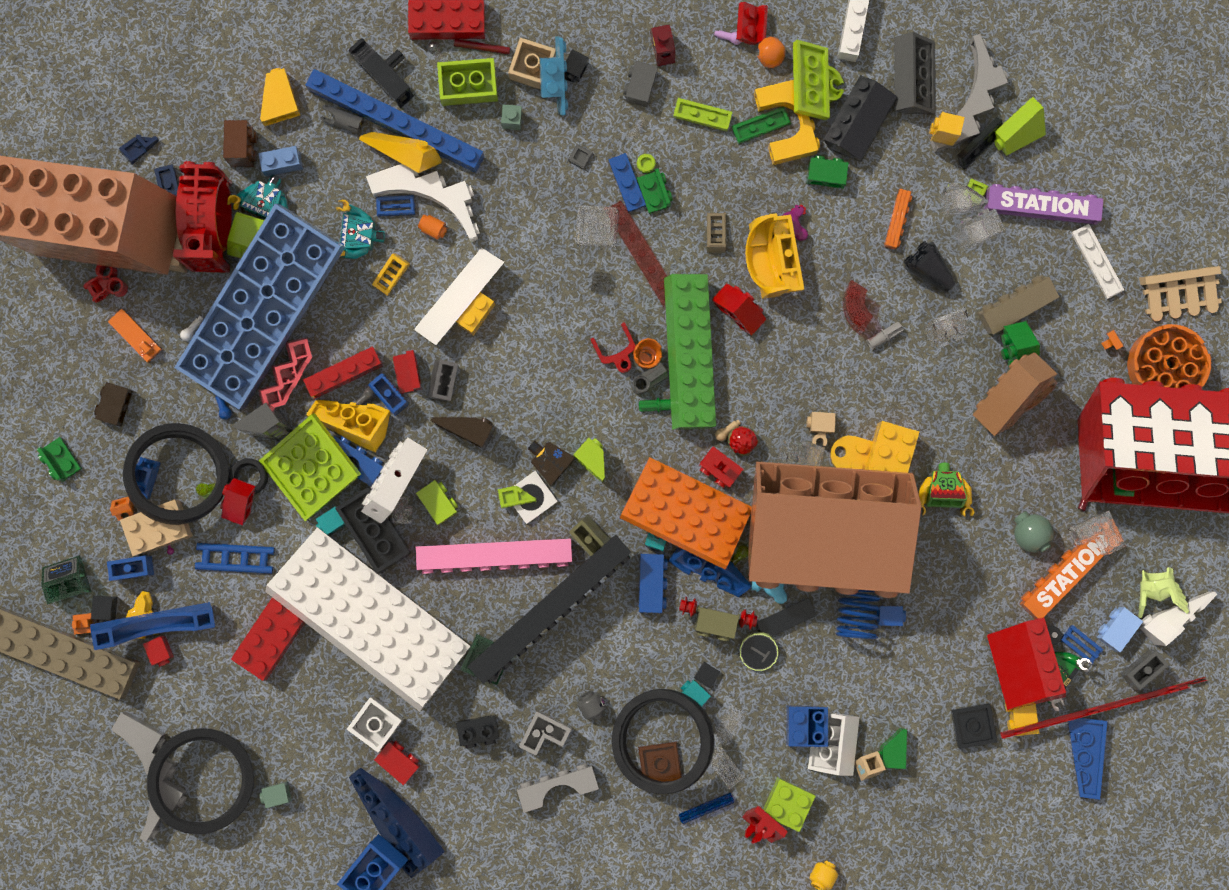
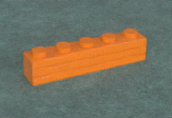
(898, 219)

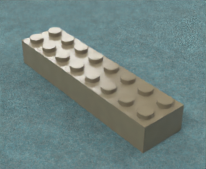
(66, 654)

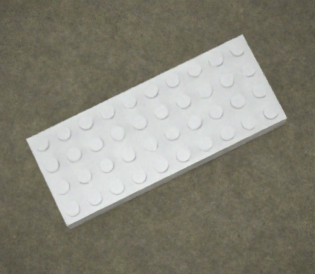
(367, 619)

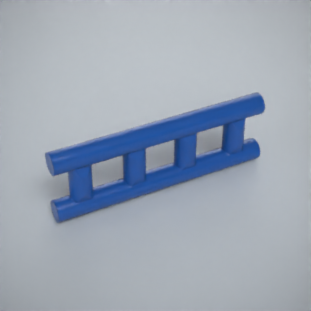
(243, 566)

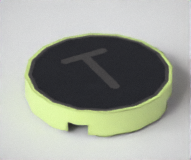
(758, 651)

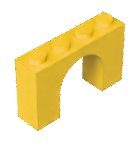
(800, 145)

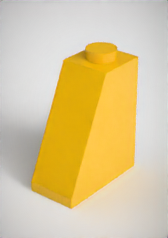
(278, 98)

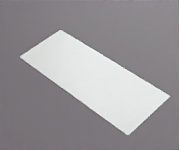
(458, 296)

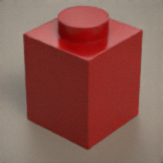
(158, 651)

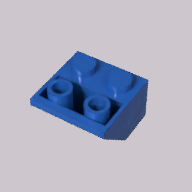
(807, 726)

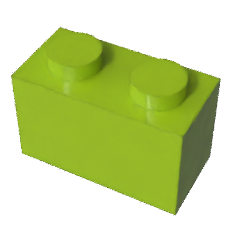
(437, 502)

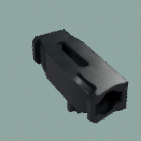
(382, 71)

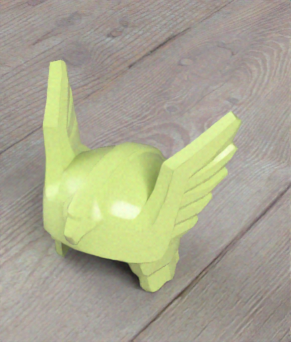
(1160, 587)

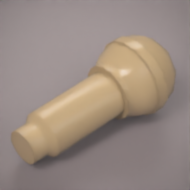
(722, 434)

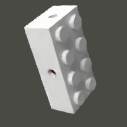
(393, 480)

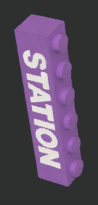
(1044, 205)

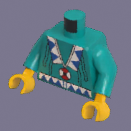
(259, 197)
(357, 232)

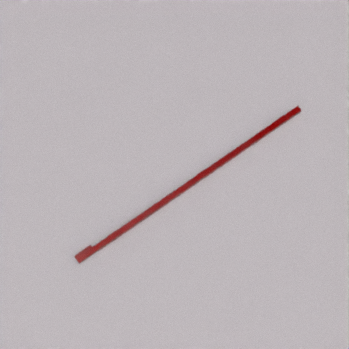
(1097, 709)

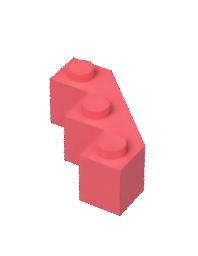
(287, 373)

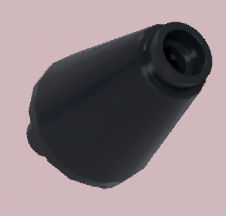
(930, 267)

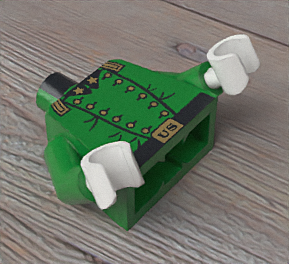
(1068, 668)

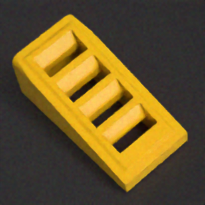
(394, 257)

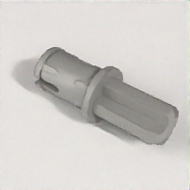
(885, 335)

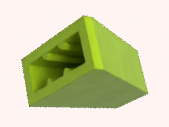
(1021, 128)

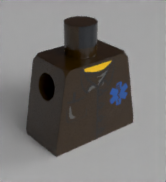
(550, 460)

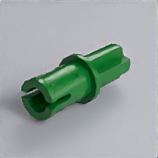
(655, 405)

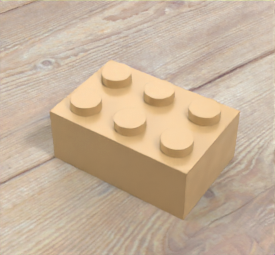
(149, 535)

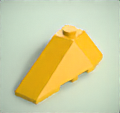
(358, 423)

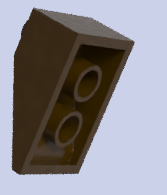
(468, 428)

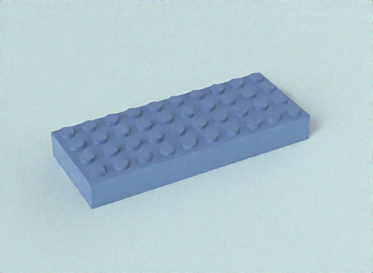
(259, 306)

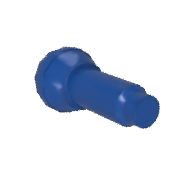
(224, 412)

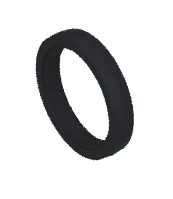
(184, 431)
(620, 748)
(229, 816)

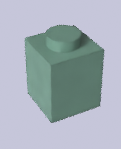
(511, 117)
(275, 794)

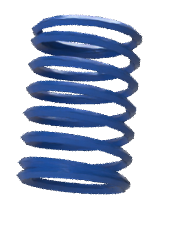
(843, 630)

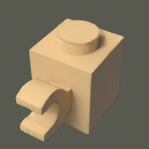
(822, 424)

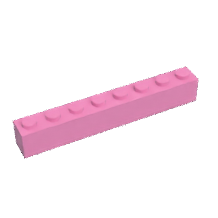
(494, 554)

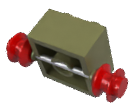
(716, 622)

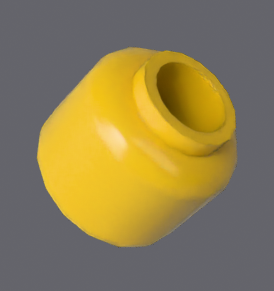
(823, 876)

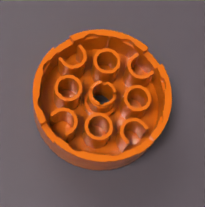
(1180, 346)

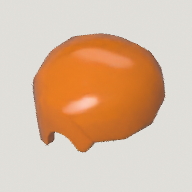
(771, 52)
(647, 346)

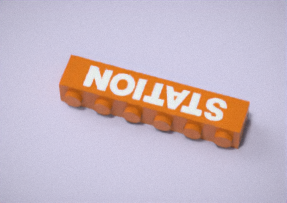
(1060, 579)

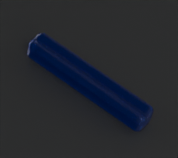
(706, 808)

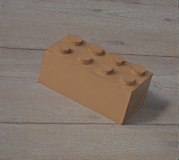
(1017, 392)

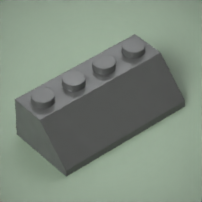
(914, 74)
(265, 423)

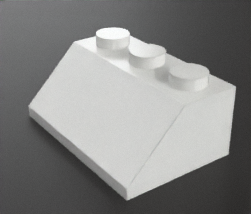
(841, 749)

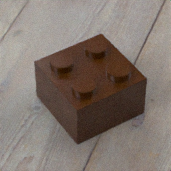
(239, 143)

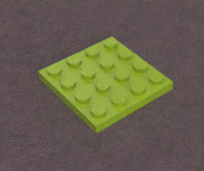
(309, 467)

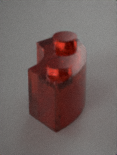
(855, 308)

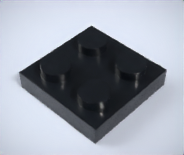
(974, 725)

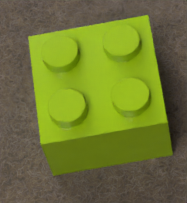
(789, 804)

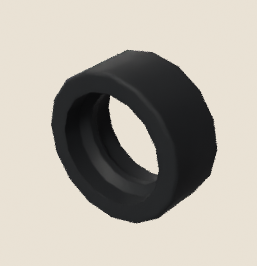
(250, 462)

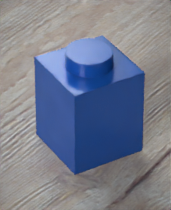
(891, 616)

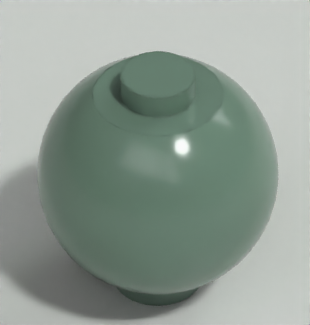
(1033, 532)

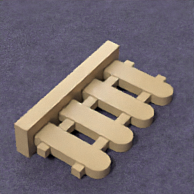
(1172, 292)

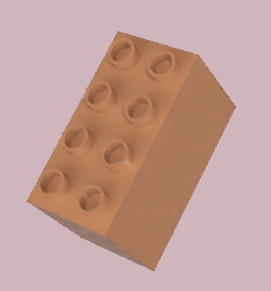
(86, 215)
(833, 528)

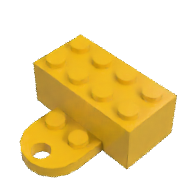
(889, 450)

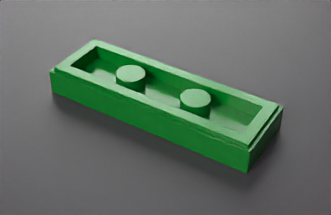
(761, 125)

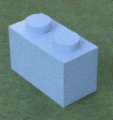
(1119, 629)

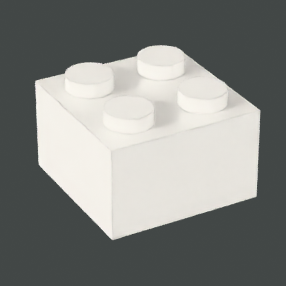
(375, 724)

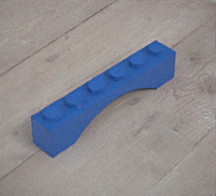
(118, 631)

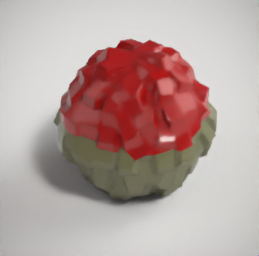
(742, 440)

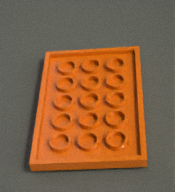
(686, 513)

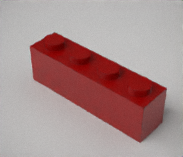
(343, 372)

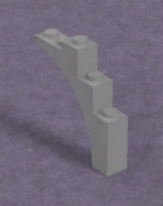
(986, 80)
(146, 741)

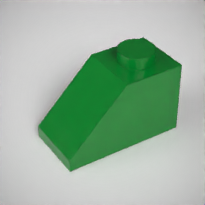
(894, 750)

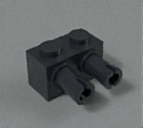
(478, 730)

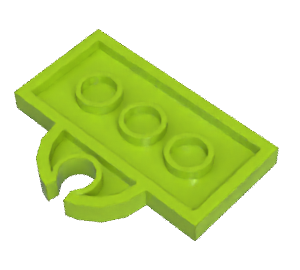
(814, 80)

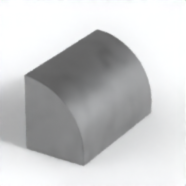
(442, 380)

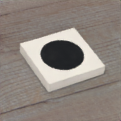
(535, 487)

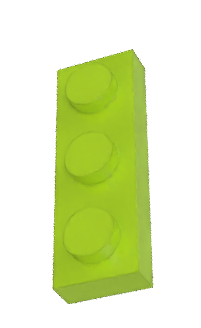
(702, 114)

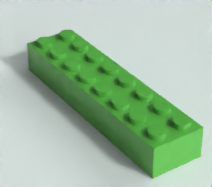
(689, 351)

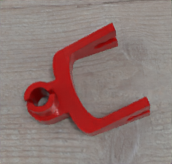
(619, 357)

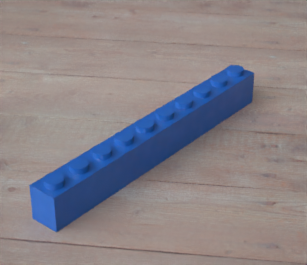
(393, 120)

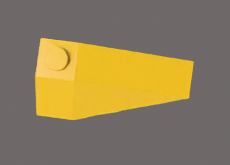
(408, 151)

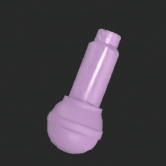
(727, 36)

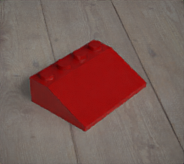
(1026, 664)

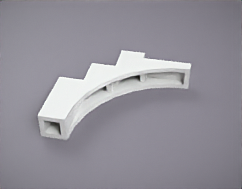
(403, 180)

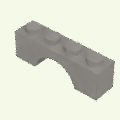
(533, 794)

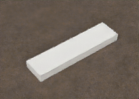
(1097, 261)

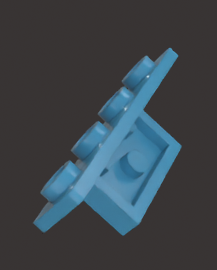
(552, 76)

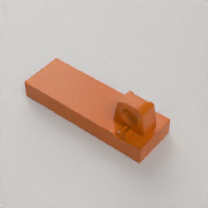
(134, 335)

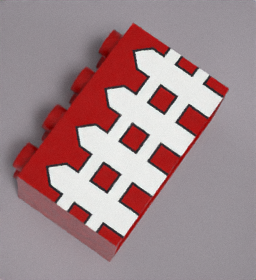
(1160, 442)

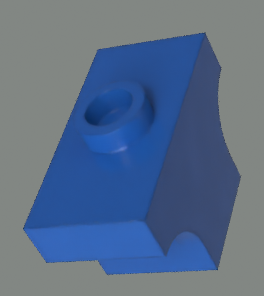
(146, 474)

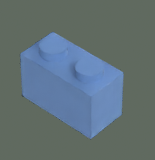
(280, 161)

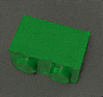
(827, 172)

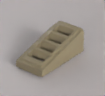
(716, 245)

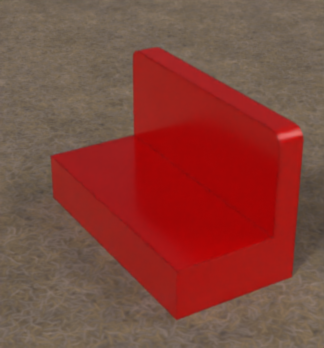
(407, 372)

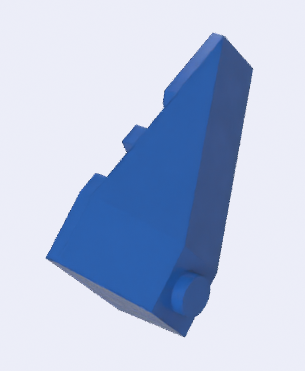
(727, 579)

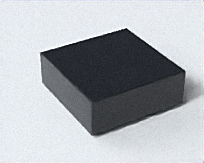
(707, 674)

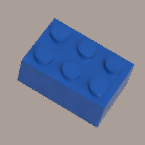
(373, 867)

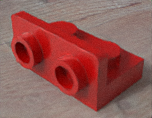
(751, 23)

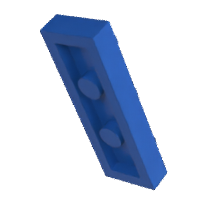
(627, 182)

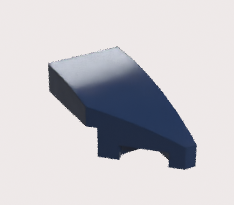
(137, 147)

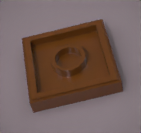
(660, 761)

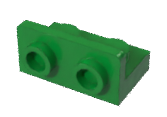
(654, 191)
(59, 460)

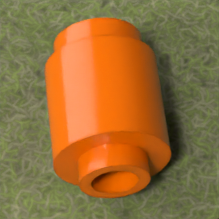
(432, 226)

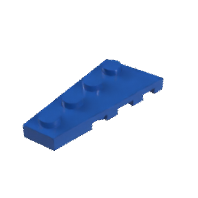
(1088, 751)

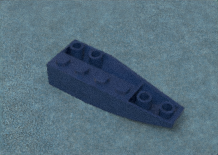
(397, 823)

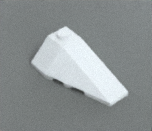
(1168, 624)

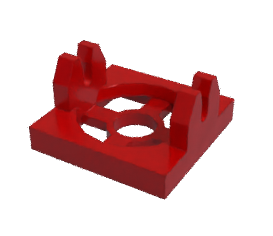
(763, 827)

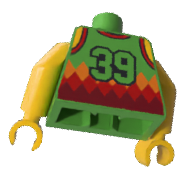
(946, 489)

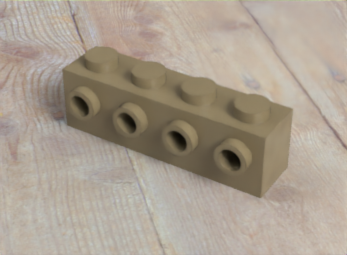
(1018, 304)

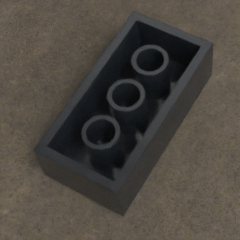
(377, 540)

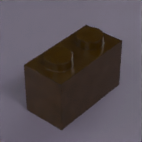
(113, 404)

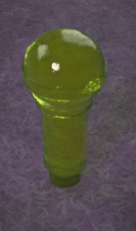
(203, 489)
(742, 552)

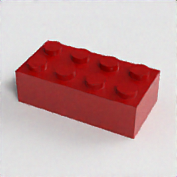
(446, 19)
(268, 640)

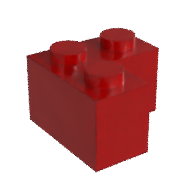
(740, 308)

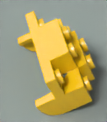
(773, 258)

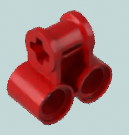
(103, 285)

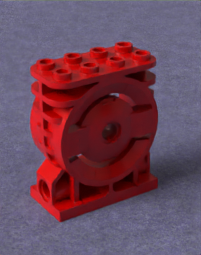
(203, 217)

